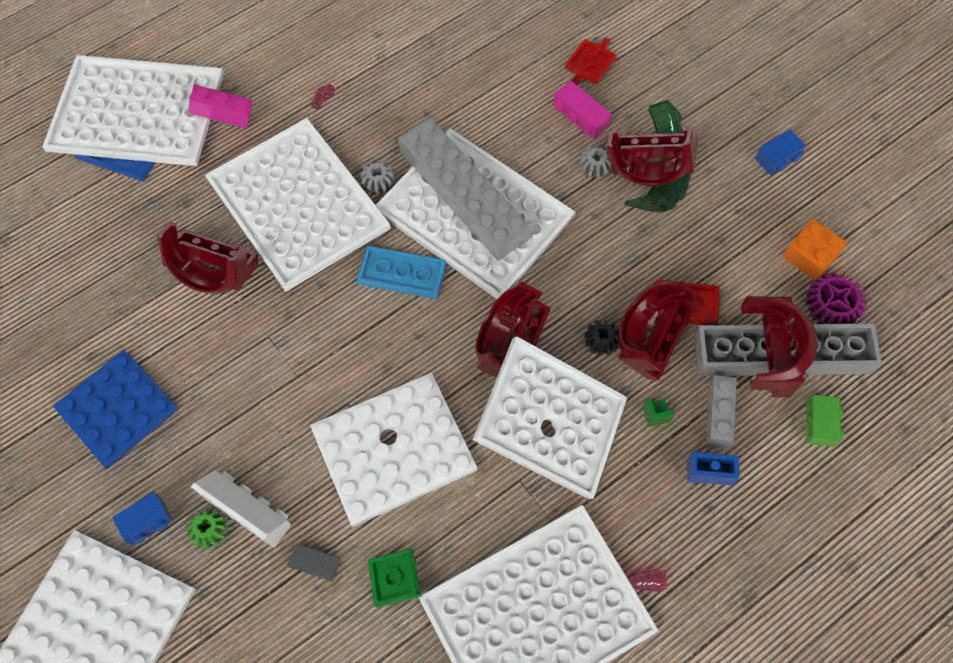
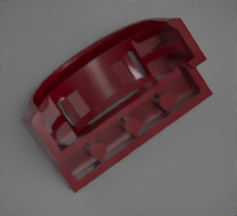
(631, 148)
(194, 247)
(674, 311)
(498, 327)
(785, 370)

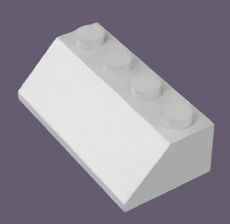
(243, 507)

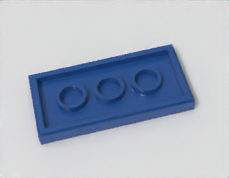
(131, 168)

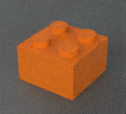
(814, 249)

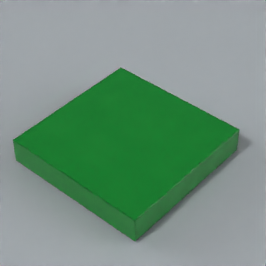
(394, 578)

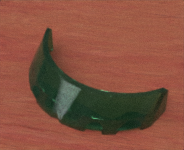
(663, 198)

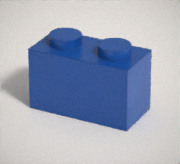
(780, 152)
(712, 468)
(142, 519)

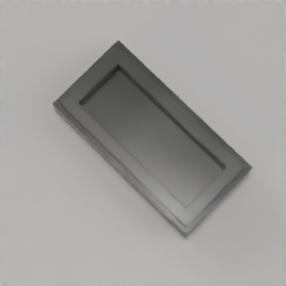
(314, 562)

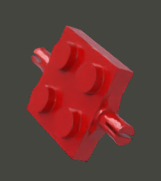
(591, 61)

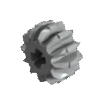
(595, 161)
(377, 177)

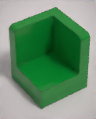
(657, 412)

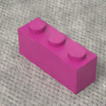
(220, 106)
(582, 110)

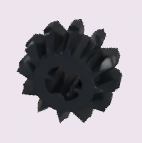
(605, 331)

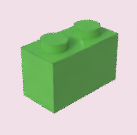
(824, 420)

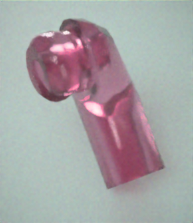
(321, 94)

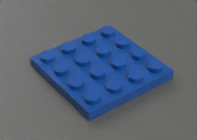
(115, 408)

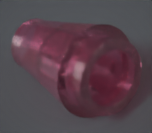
(650, 580)

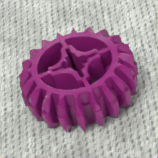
(832, 289)

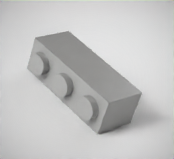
(721, 412)

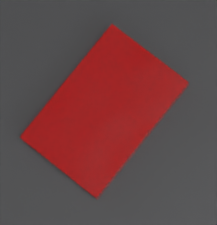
(706, 304)

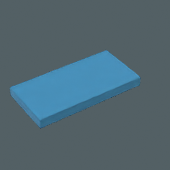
(402, 272)

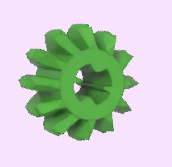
(201, 523)

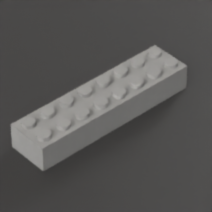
(464, 189)
(742, 350)

